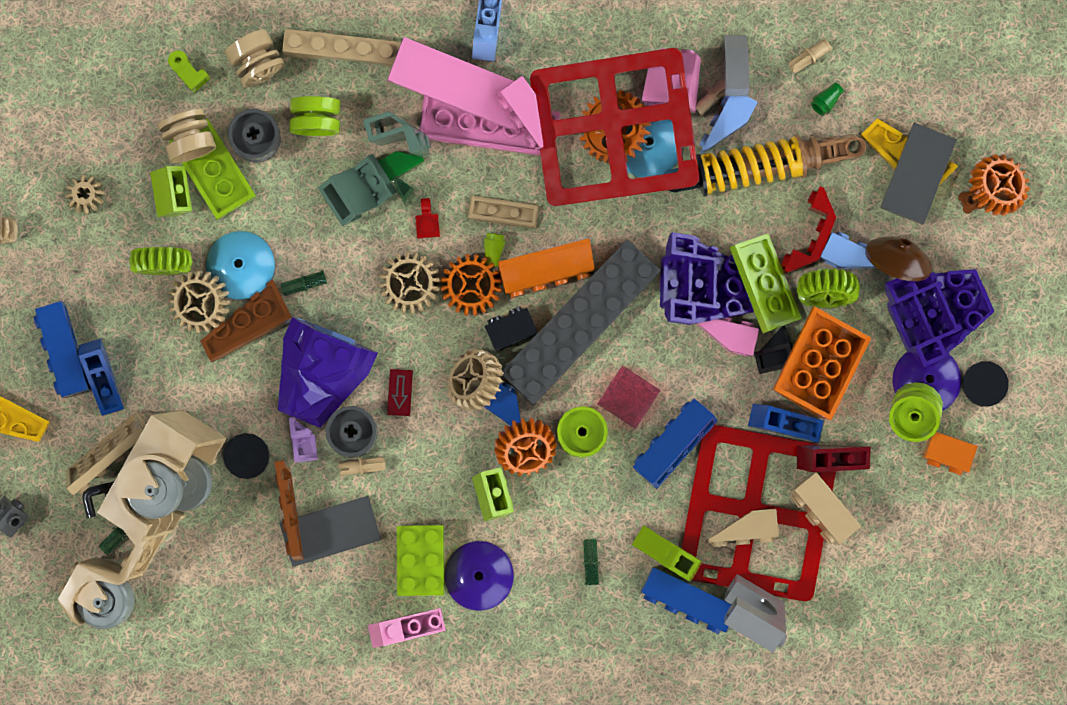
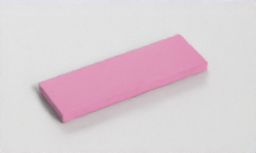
(450, 81)
(459, 127)

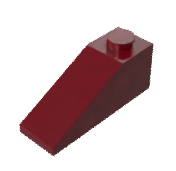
(833, 458)

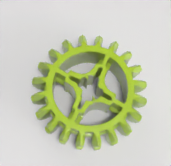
(160, 261)
(828, 288)

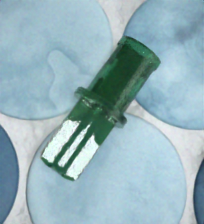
(303, 283)
(112, 540)
(591, 562)

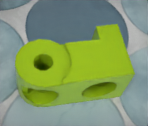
(181, 66)

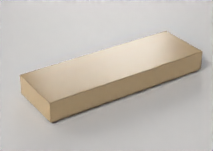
(503, 212)

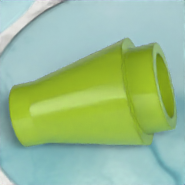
(493, 247)

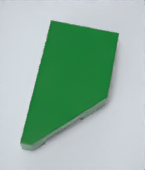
(399, 163)

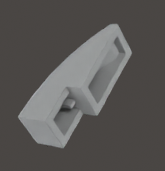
(736, 65)

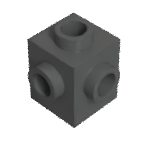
(11, 516)

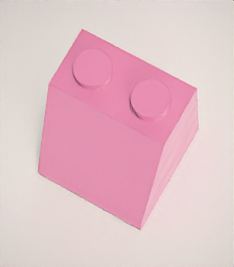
(656, 87)

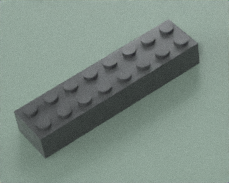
(580, 322)

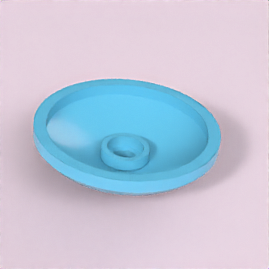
(657, 157)
(256, 269)

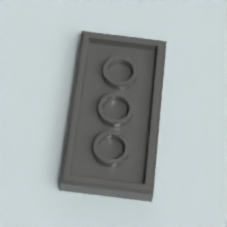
(918, 173)
(336, 530)

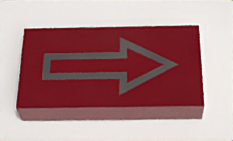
(400, 392)

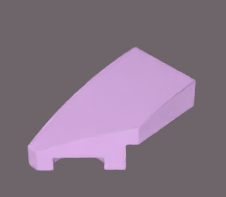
(303, 442)

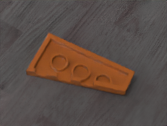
(255, 319)
(288, 505)

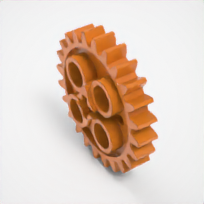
(597, 140)

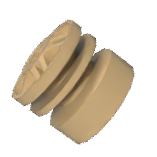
(253, 55)
(185, 131)

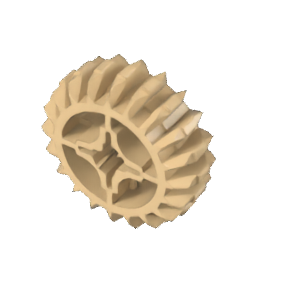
(391, 272)
(215, 291)
(474, 380)

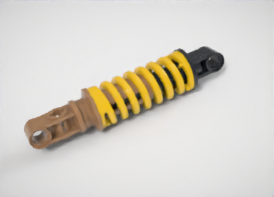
(769, 161)

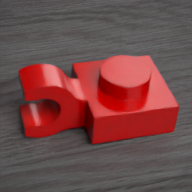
(427, 224)

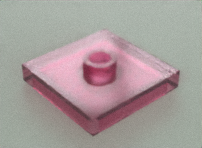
(628, 397)

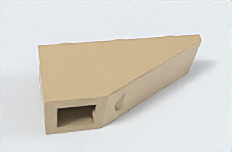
(753, 525)

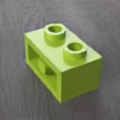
(171, 191)
(493, 494)

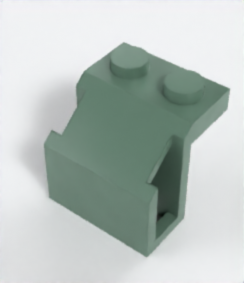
(416, 139)
(357, 190)

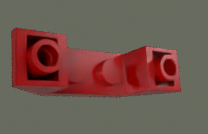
(821, 205)

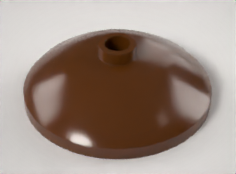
(899, 258)

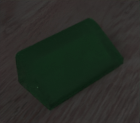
(405, 191)

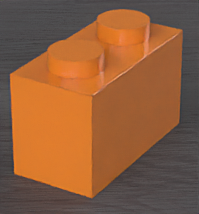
(949, 453)

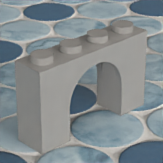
(755, 614)

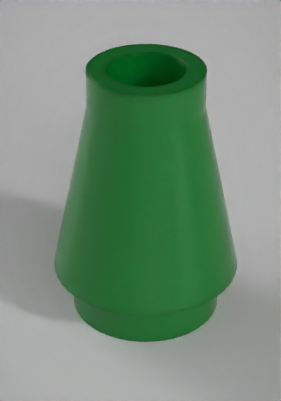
(825, 100)

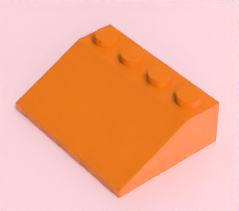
(547, 267)
(821, 364)

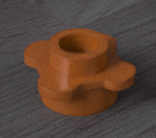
(967, 206)

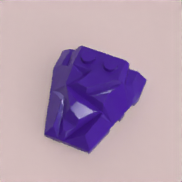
(699, 283)
(937, 312)
(319, 372)

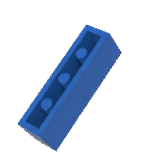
(62, 349)
(675, 443)
(687, 599)

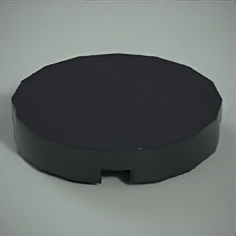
(985, 384)
(246, 456)

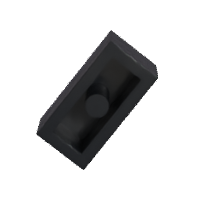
(510, 329)

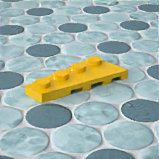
(890, 143)
(21, 422)

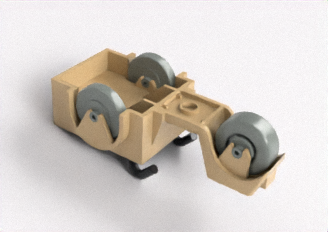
(147, 504)

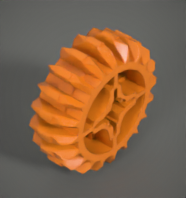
(1011, 189)
(486, 270)
(524, 438)

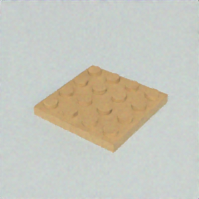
(110, 449)

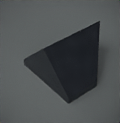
(774, 353)

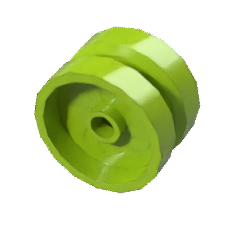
(314, 116)
(915, 412)
(578, 445)

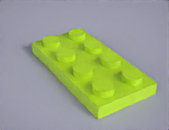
(219, 178)
(765, 283)

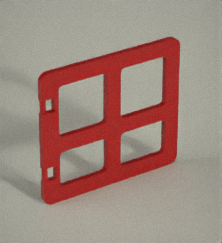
(612, 121)
(703, 501)

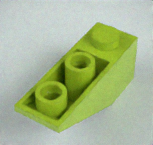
(667, 553)

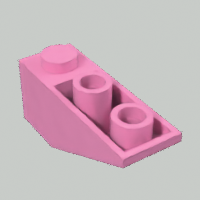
(522, 105)
(731, 336)
(406, 628)

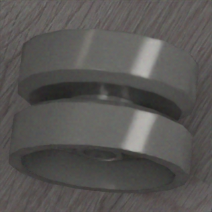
(254, 122)
(338, 428)

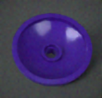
(944, 372)
(496, 571)

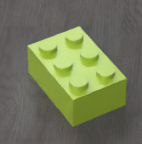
(420, 560)

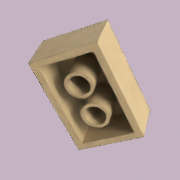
(824, 509)

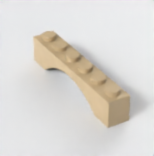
(339, 47)

